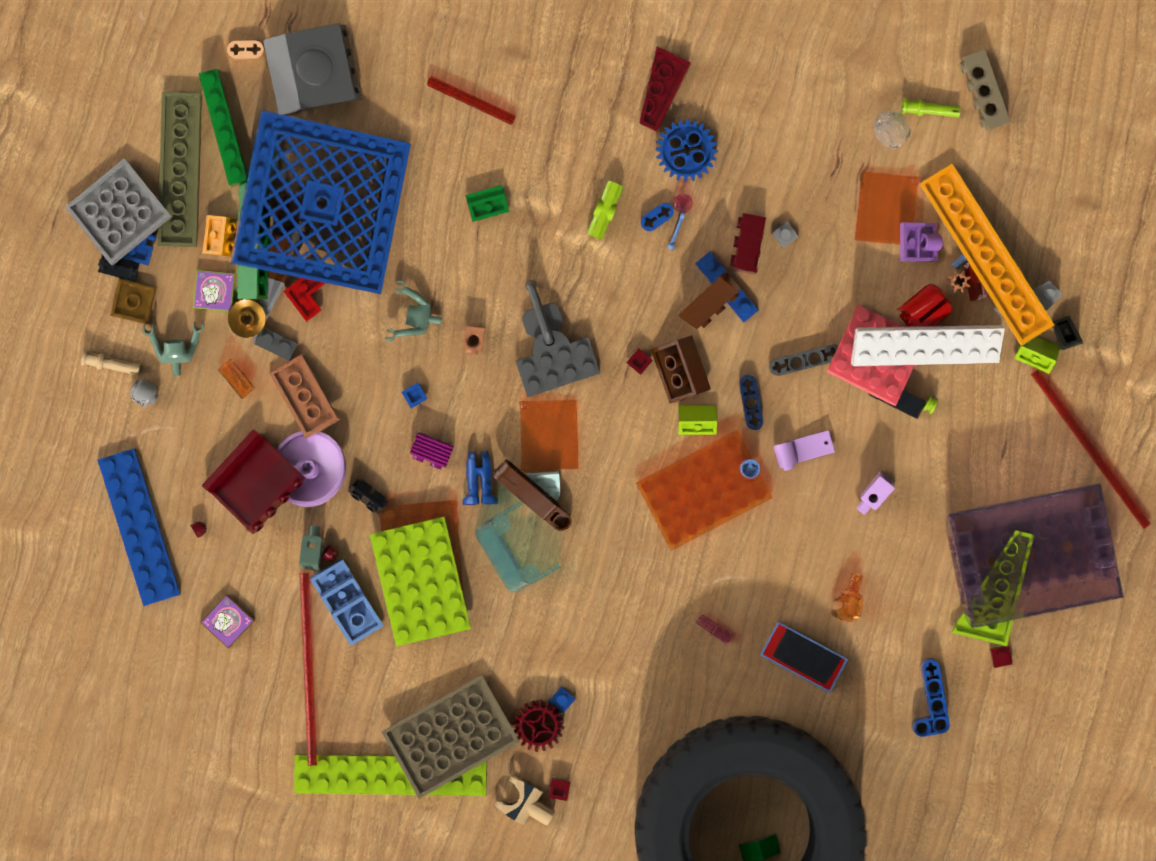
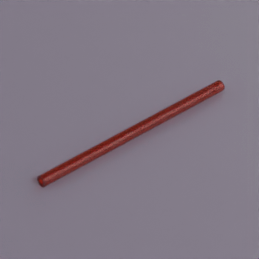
(1091, 449)
(308, 669)

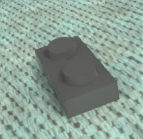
(276, 344)

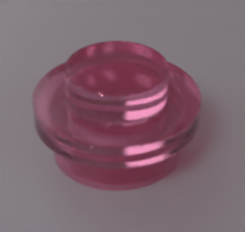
(682, 203)

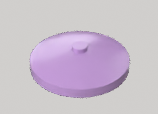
(320, 462)

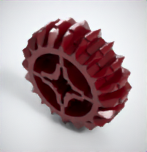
(547, 729)

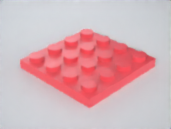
(881, 381)

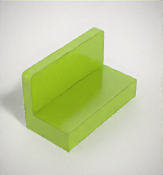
(1038, 354)
(697, 420)

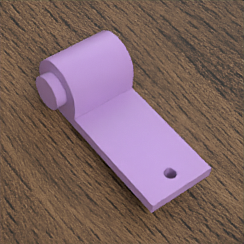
(803, 449)

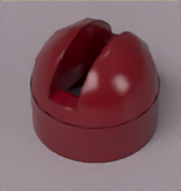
(199, 528)
(329, 552)

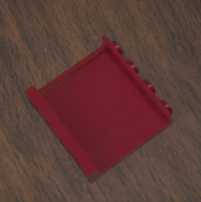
(254, 481)

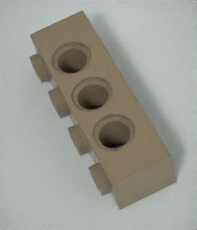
(981, 61)

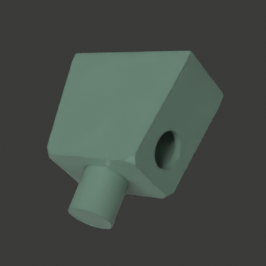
(311, 558)

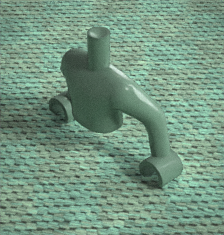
(417, 316)
(174, 350)

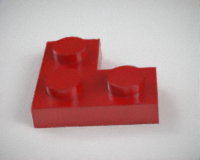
(300, 296)

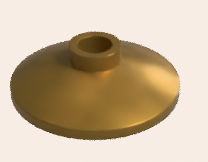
(237, 316)

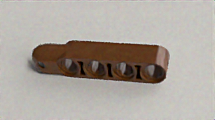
(532, 495)

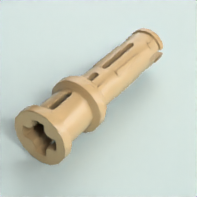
(101, 361)

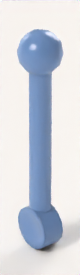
(671, 245)

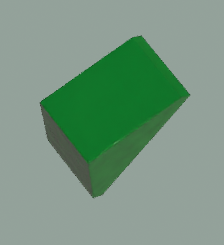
(760, 848)

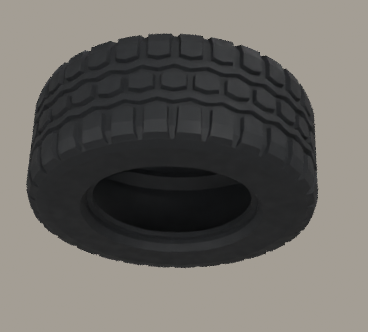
(749, 748)

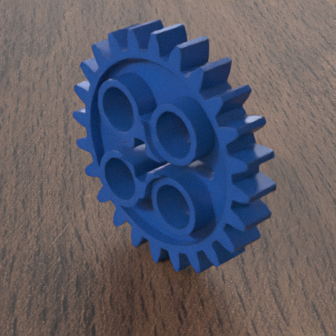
(690, 167)

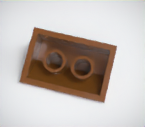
(711, 301)
(680, 369)

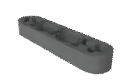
(804, 356)

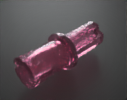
(714, 629)

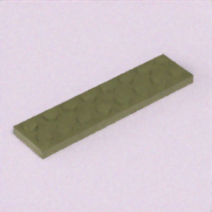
(179, 168)

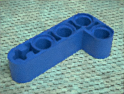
(932, 696)

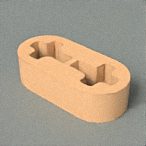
(245, 54)

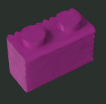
(431, 450)

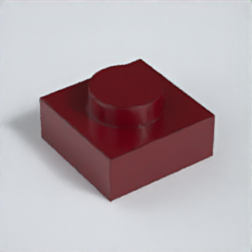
(639, 361)
(1001, 656)
(559, 789)

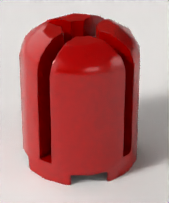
(926, 307)

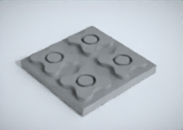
(118, 211)

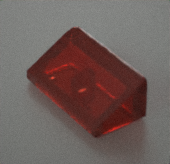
(976, 289)

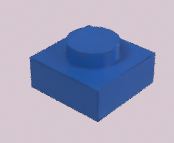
(414, 395)
(562, 699)

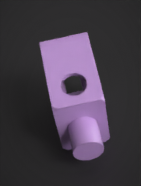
(882, 487)

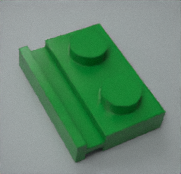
(487, 203)

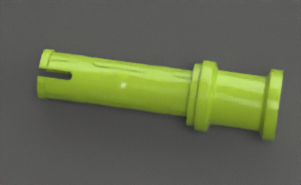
(921, 107)

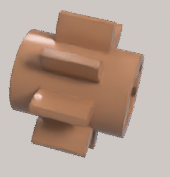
(963, 284)

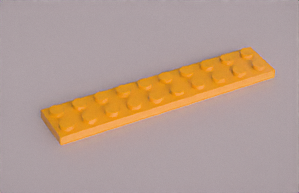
(986, 254)

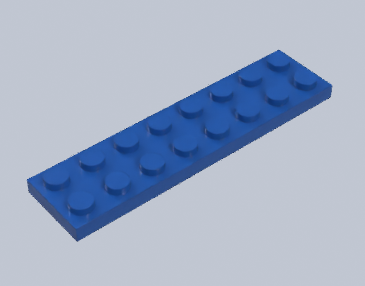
(139, 527)

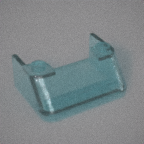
(511, 574)

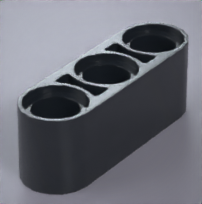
(907, 404)

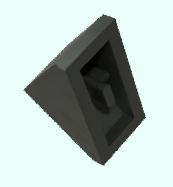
(1066, 333)

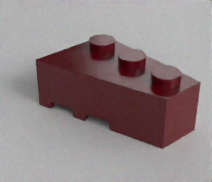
(748, 243)

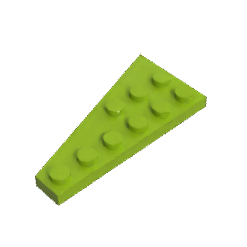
(998, 632)

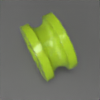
(930, 404)

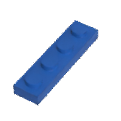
(712, 271)

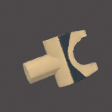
(527, 804)

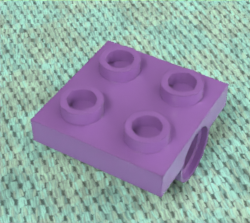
(919, 242)

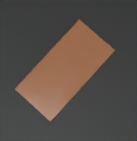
(304, 396)

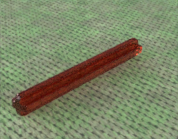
(471, 100)

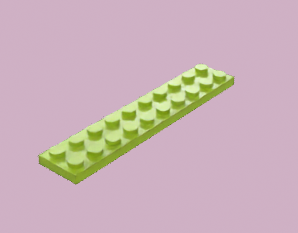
(373, 776)

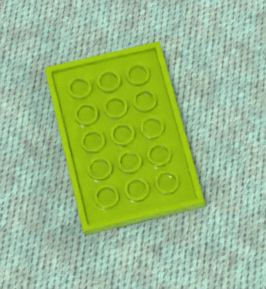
(420, 581)

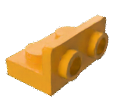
(219, 235)

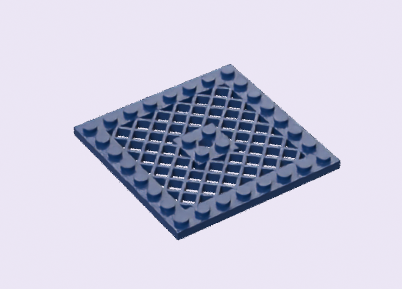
(258, 179)

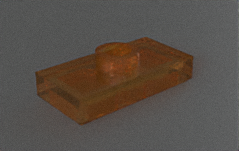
(236, 378)

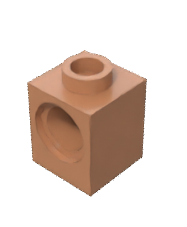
(469, 331)

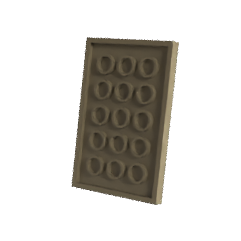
(450, 736)

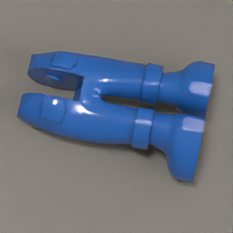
(486, 480)

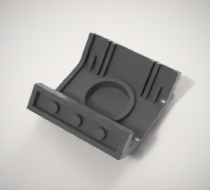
(312, 68)

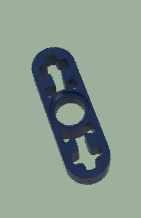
(757, 415)

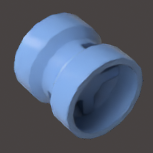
(751, 466)

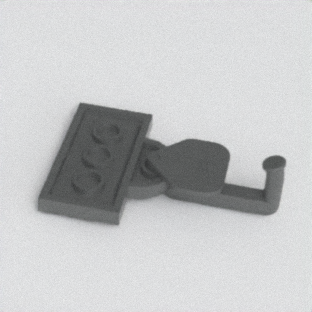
(554, 363)

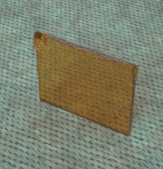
(883, 205)
(548, 435)

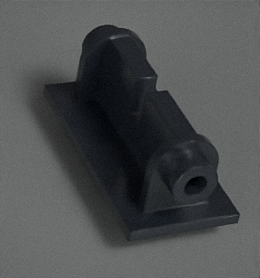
(122, 269)
(361, 493)

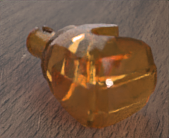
(851, 601)

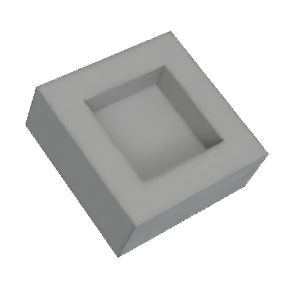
(785, 235)

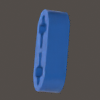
(653, 213)

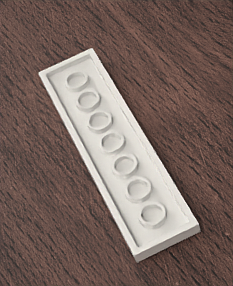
(927, 345)

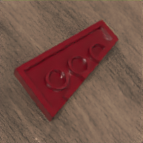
(664, 83)

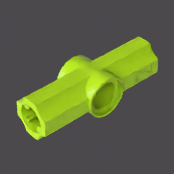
(605, 210)

